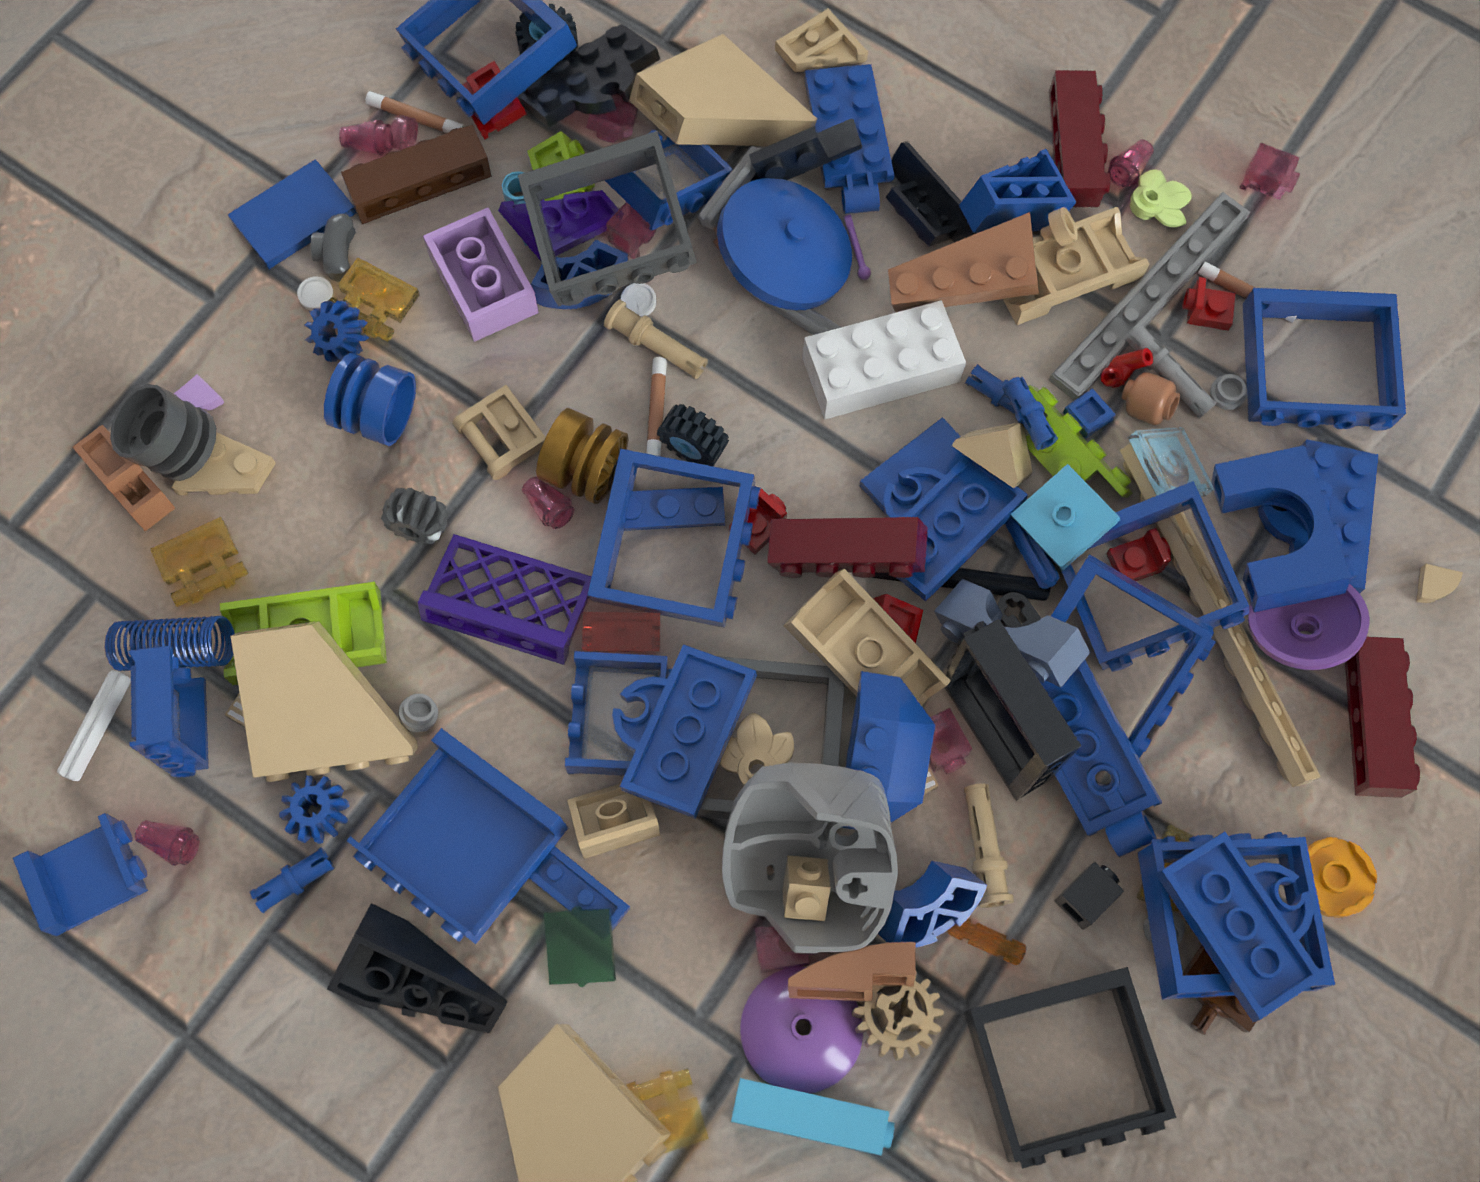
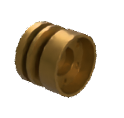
(580, 456)

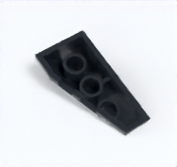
(405, 969)

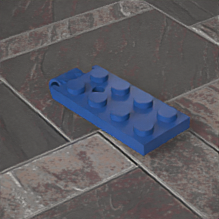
(844, 95)
(1104, 748)

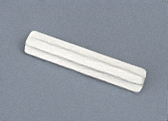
(94, 726)

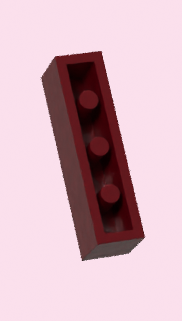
(1078, 135)
(849, 544)
(1381, 719)

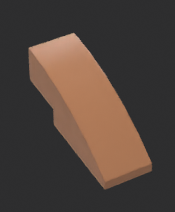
(124, 479)
(853, 973)

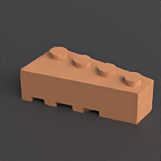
(970, 271)

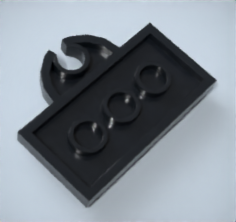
(590, 77)

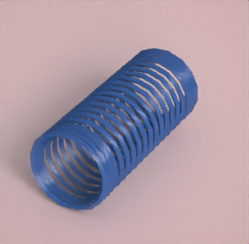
(203, 638)

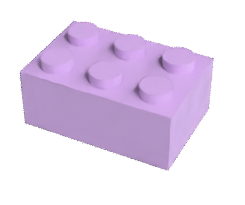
(481, 274)

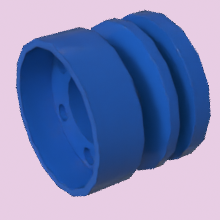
(369, 399)

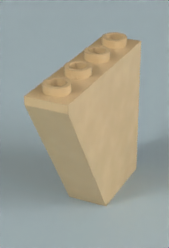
(718, 99)
(311, 705)
(575, 1116)

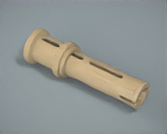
(641, 331)
(988, 864)

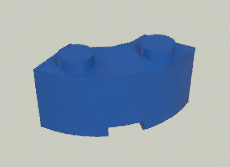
(594, 258)
(932, 904)

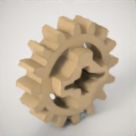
(912, 1021)

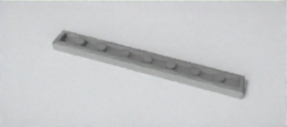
(1149, 296)

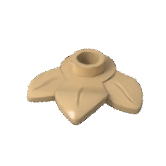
(754, 746)

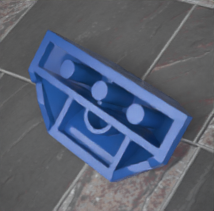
(891, 740)

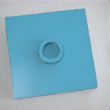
(1065, 517)

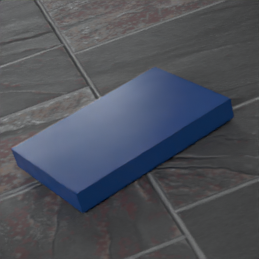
(289, 212)
(929, 450)

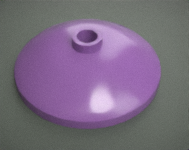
(1335, 624)
(795, 1060)

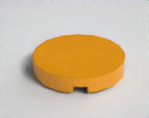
(1342, 876)

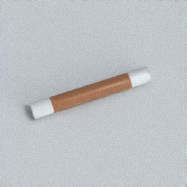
(421, 116)
(1229, 282)
(656, 406)

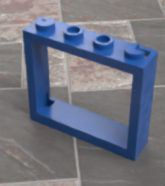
(438, 15)
(1335, 306)
(1140, 516)
(613, 529)
(1179, 676)
(1291, 854)

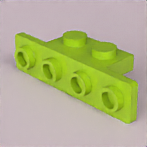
(1072, 448)

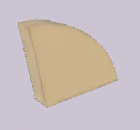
(1436, 583)

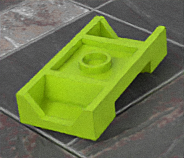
(347, 613)

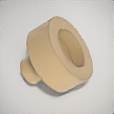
(1060, 227)

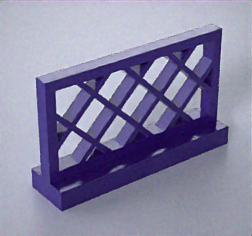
(490, 622)

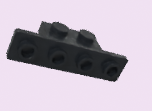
(805, 151)
(926, 199)

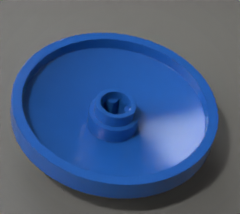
(784, 244)

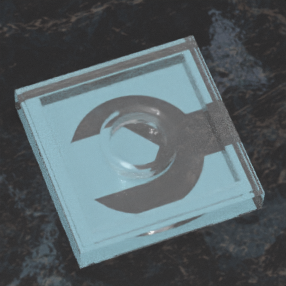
(1169, 460)

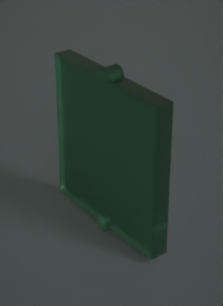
(579, 946)

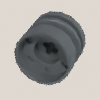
(163, 432)

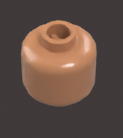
(1151, 398)

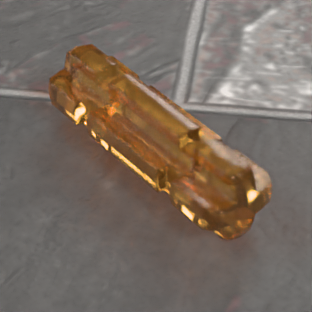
(989, 941)

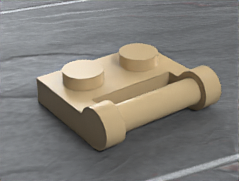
(511, 426)

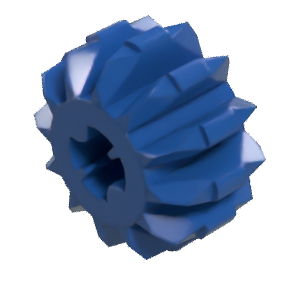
(323, 330)
(315, 825)

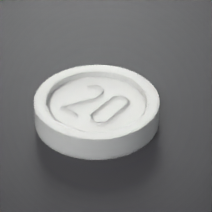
(314, 292)
(639, 298)

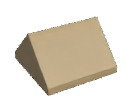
(1000, 451)
(611, 820)

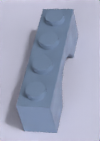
(1048, 645)

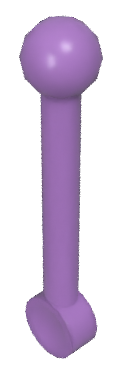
(864, 272)

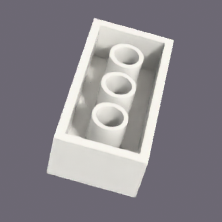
(883, 359)

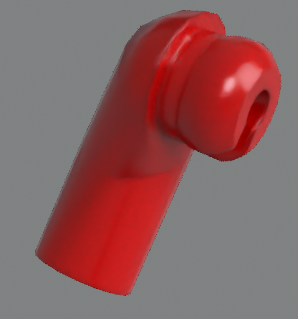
(1123, 367)

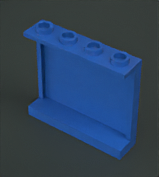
(460, 839)

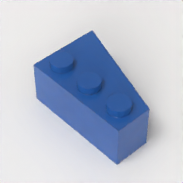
(1012, 191)

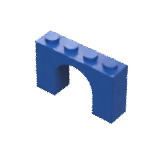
(1287, 481)

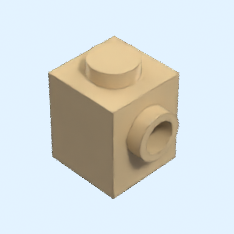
(806, 888)

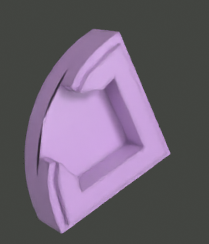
(199, 394)

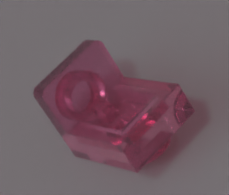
(614, 124)

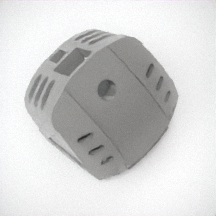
(797, 813)

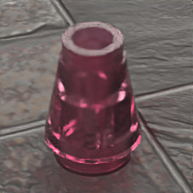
(366, 137)
(1129, 165)
(548, 503)
(168, 841)

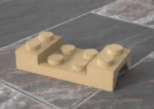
(1089, 263)
(857, 635)

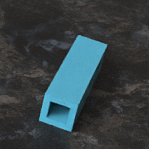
(812, 1117)

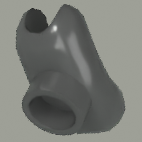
(333, 246)

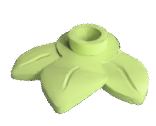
(1160, 199)

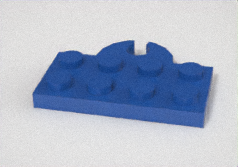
(1350, 484)
(959, 514)
(682, 728)
(1245, 923)

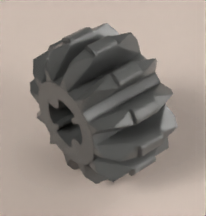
(414, 515)

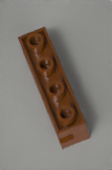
(417, 173)

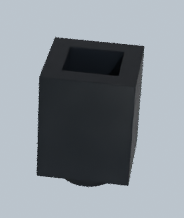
(1090, 895)

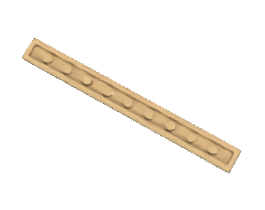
(1240, 656)

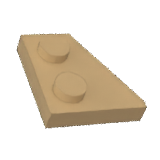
(820, 45)
(229, 469)

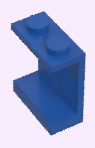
(82, 877)

